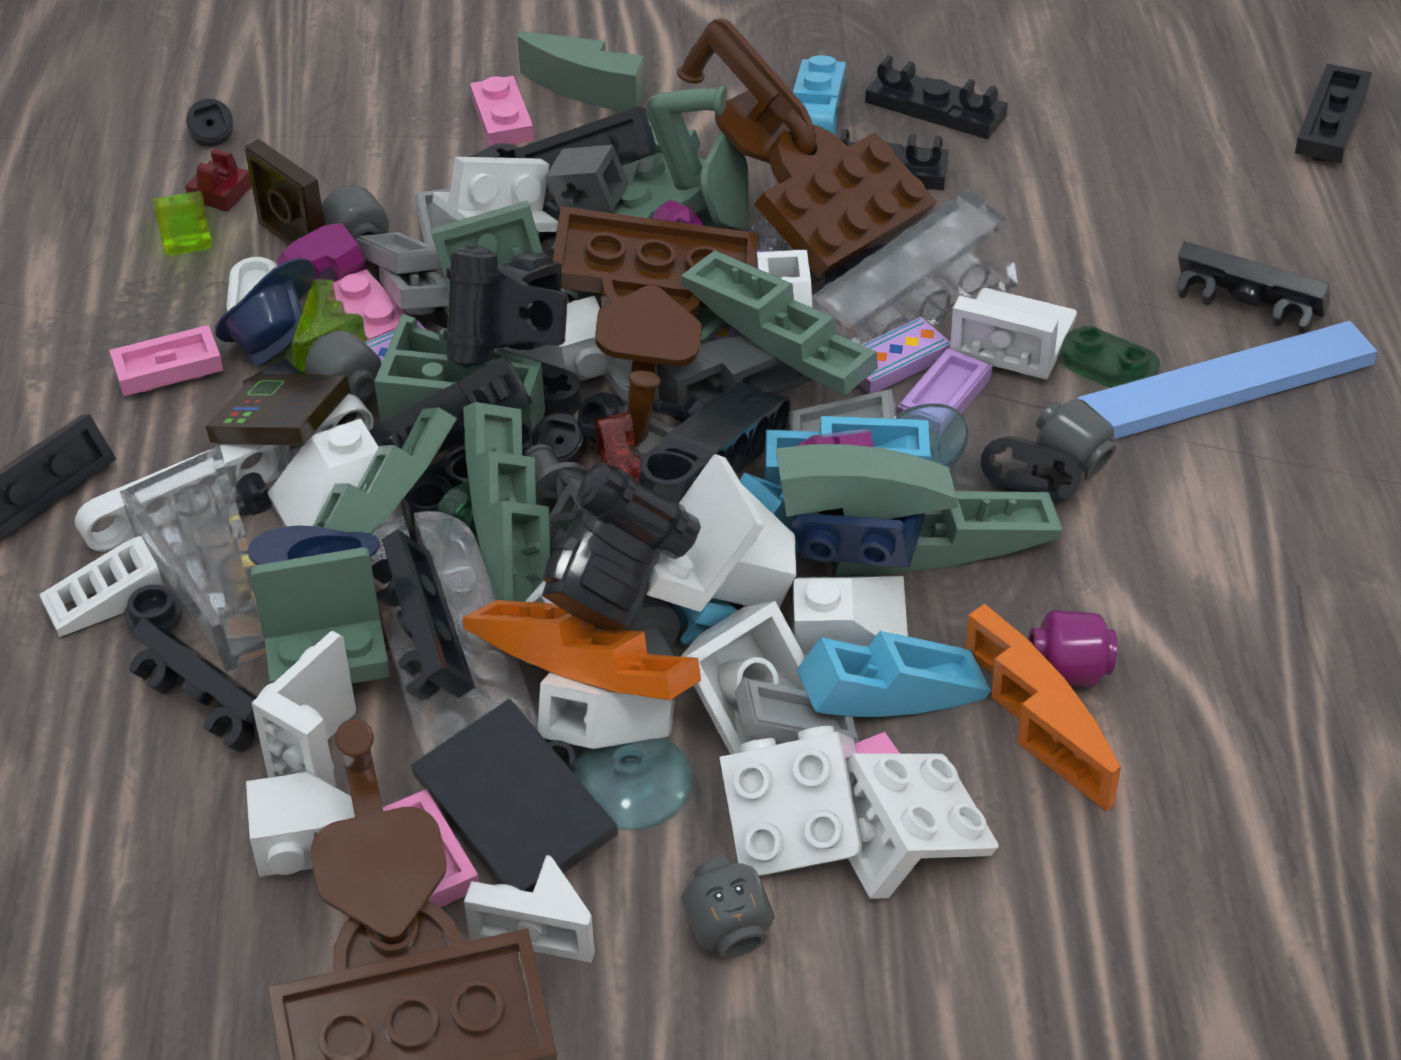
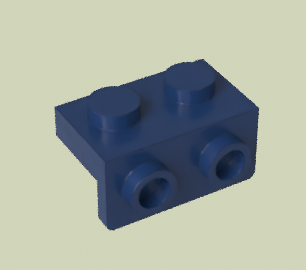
(860, 540)

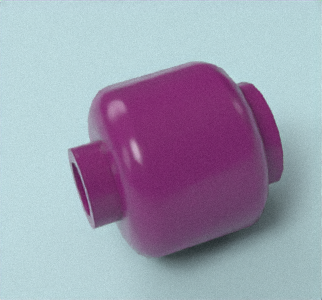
(1077, 646)

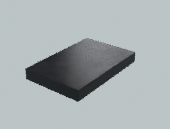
(513, 798)

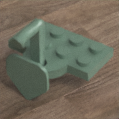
(712, 187)

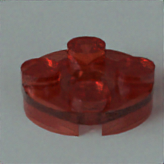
(613, 442)

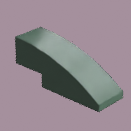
(583, 70)
(862, 481)

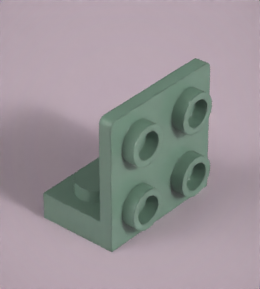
(502, 231)
(317, 595)

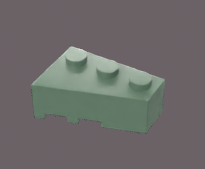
(419, 368)

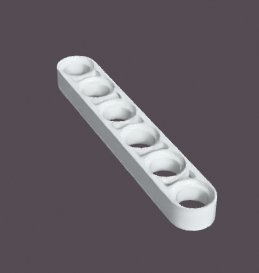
(270, 467)

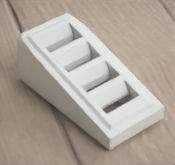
(113, 580)

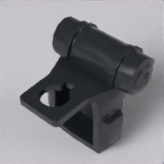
(502, 304)
(611, 547)

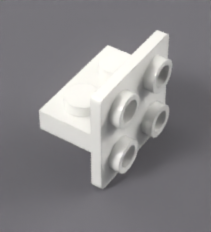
(495, 183)

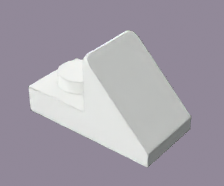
(552, 913)

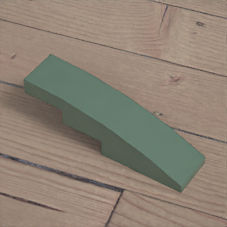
(768, 315)
(387, 477)
(503, 498)
(979, 529)

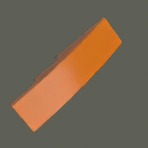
(581, 652)
(1051, 715)

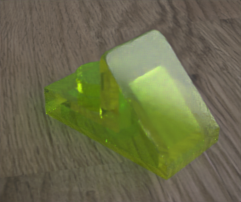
(183, 223)
(321, 316)

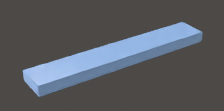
(1233, 379)

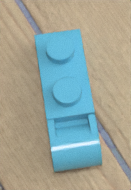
(820, 89)

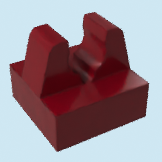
(220, 181)

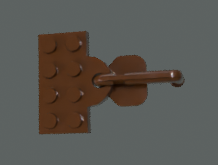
(827, 194)
(638, 276)
(404, 992)

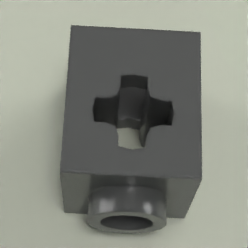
(587, 178)

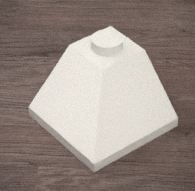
(324, 459)
(847, 609)
(747, 645)

